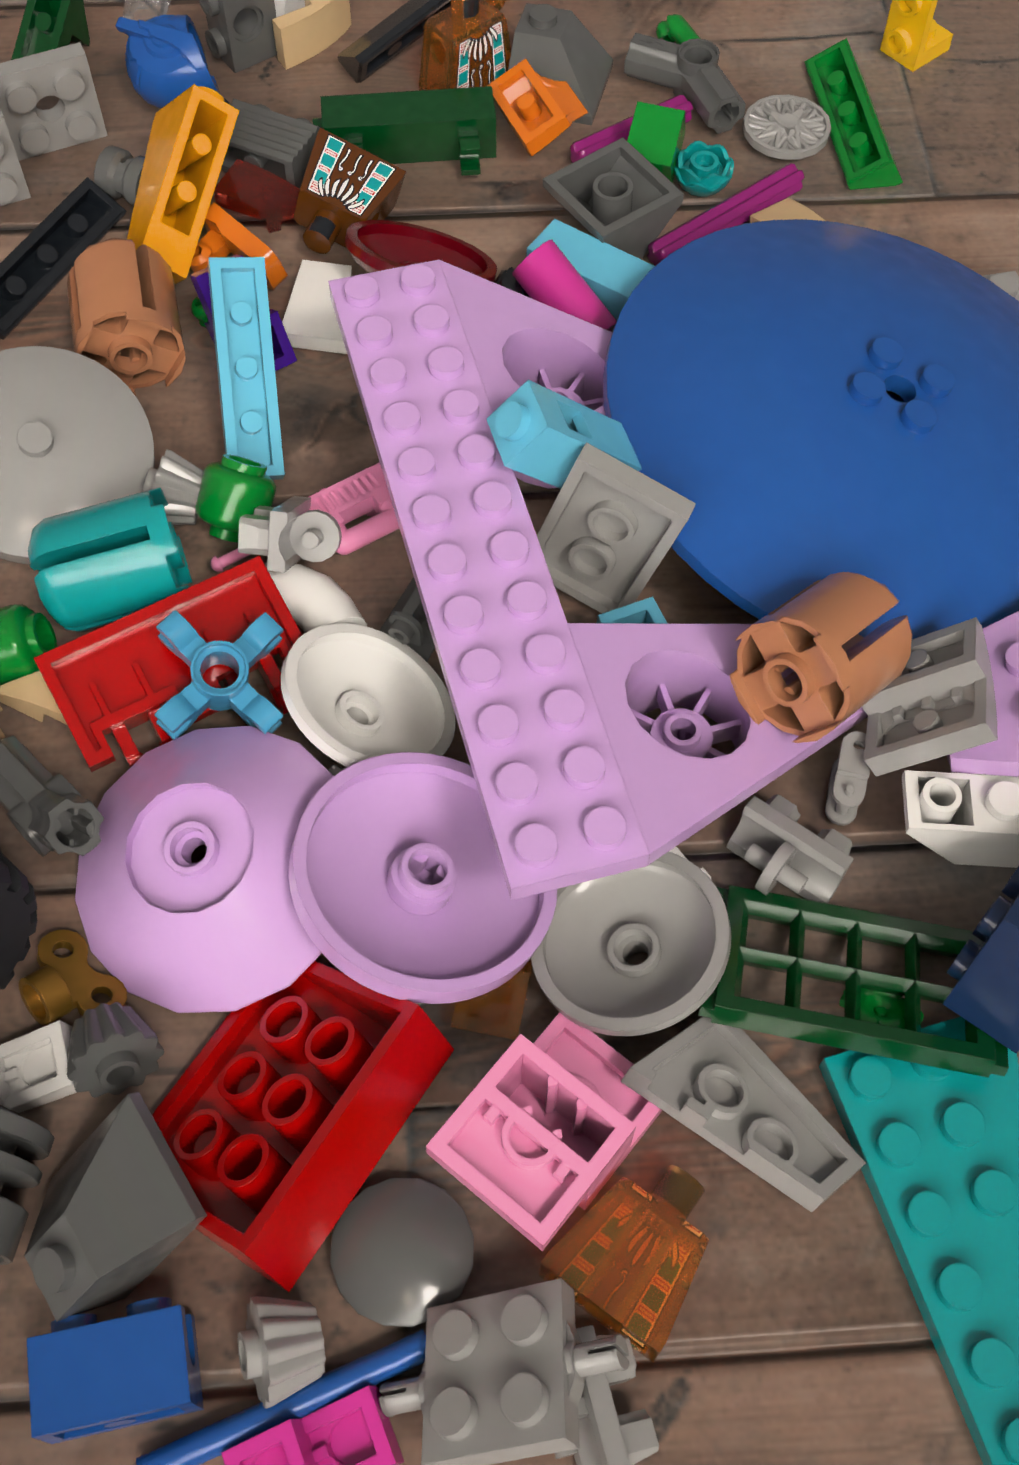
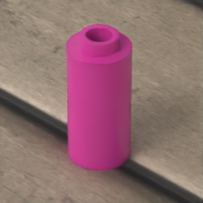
(555, 282)

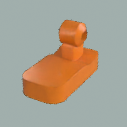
(229, 236)

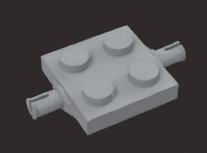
(503, 1376)

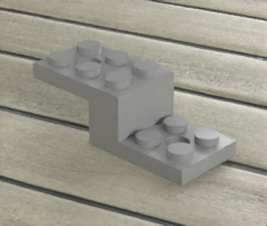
(34, 131)

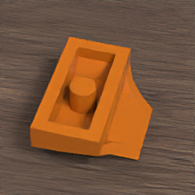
(535, 105)

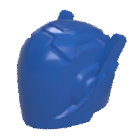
(164, 57)

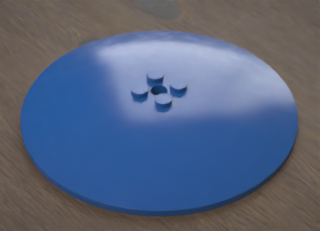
(762, 397)

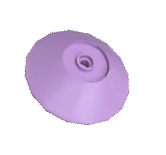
(211, 928)

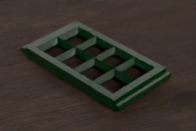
(975, 1056)

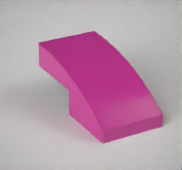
(338, 1434)

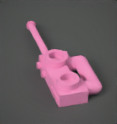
(346, 501)

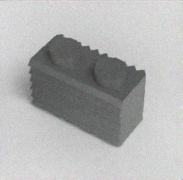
(271, 141)

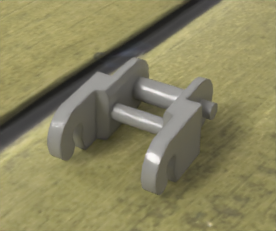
(847, 780)

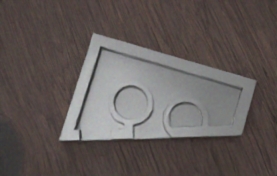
(747, 1108)

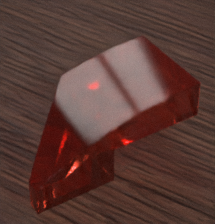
(257, 194)

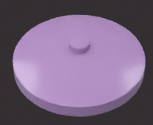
(408, 884)

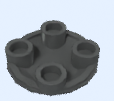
(401, 1251)

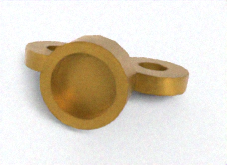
(67, 981)

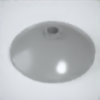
(600, 923)

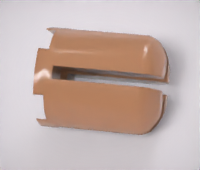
(126, 312)
(831, 662)

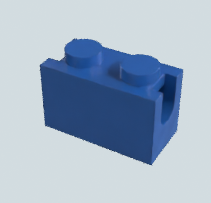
(113, 1371)

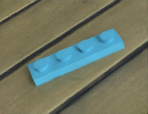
(246, 361)

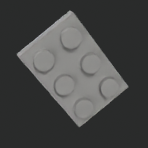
(609, 530)

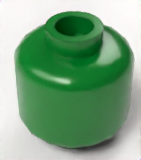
(230, 491)
(21, 639)

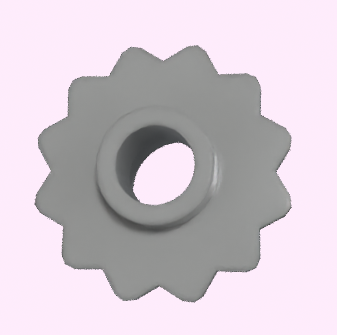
(180, 485)
(281, 1347)

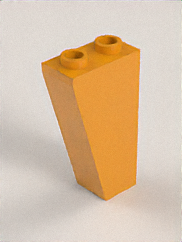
(181, 175)

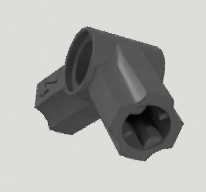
(689, 71)
(44, 805)

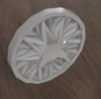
(786, 127)

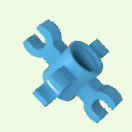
(199, 655)

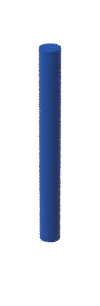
(332, 1386)

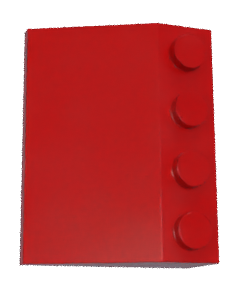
(296, 1113)

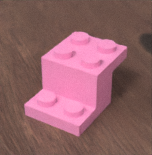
(545, 1128)

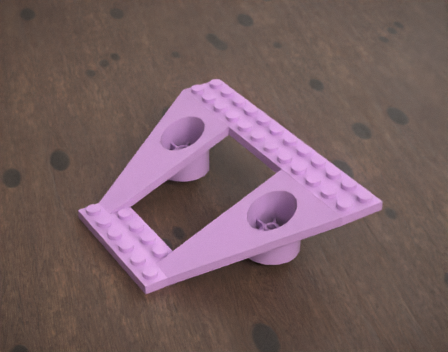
(542, 704)

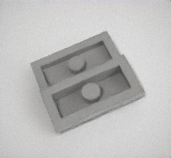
(937, 702)

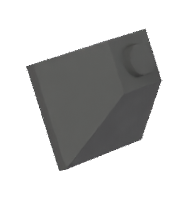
(563, 51)
(111, 1214)

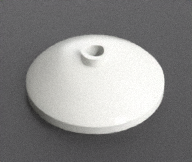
(365, 695)

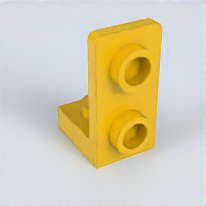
(913, 34)

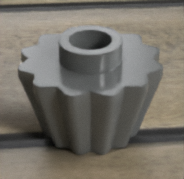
(111, 1050)

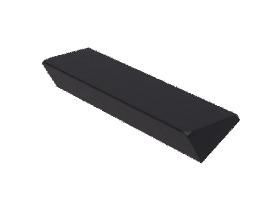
(389, 38)
(51, 250)

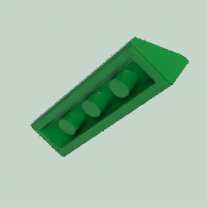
(853, 119)

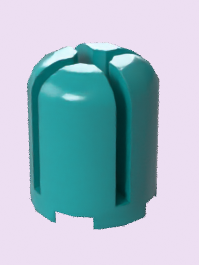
(107, 560)

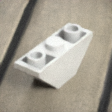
(964, 816)

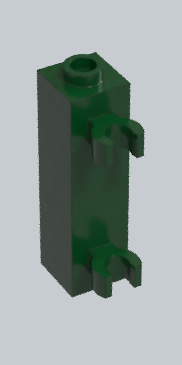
(417, 124)

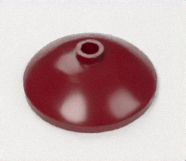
(394, 244)

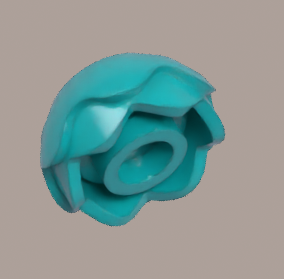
(703, 169)

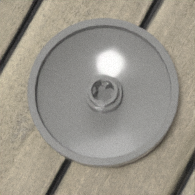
(65, 440)

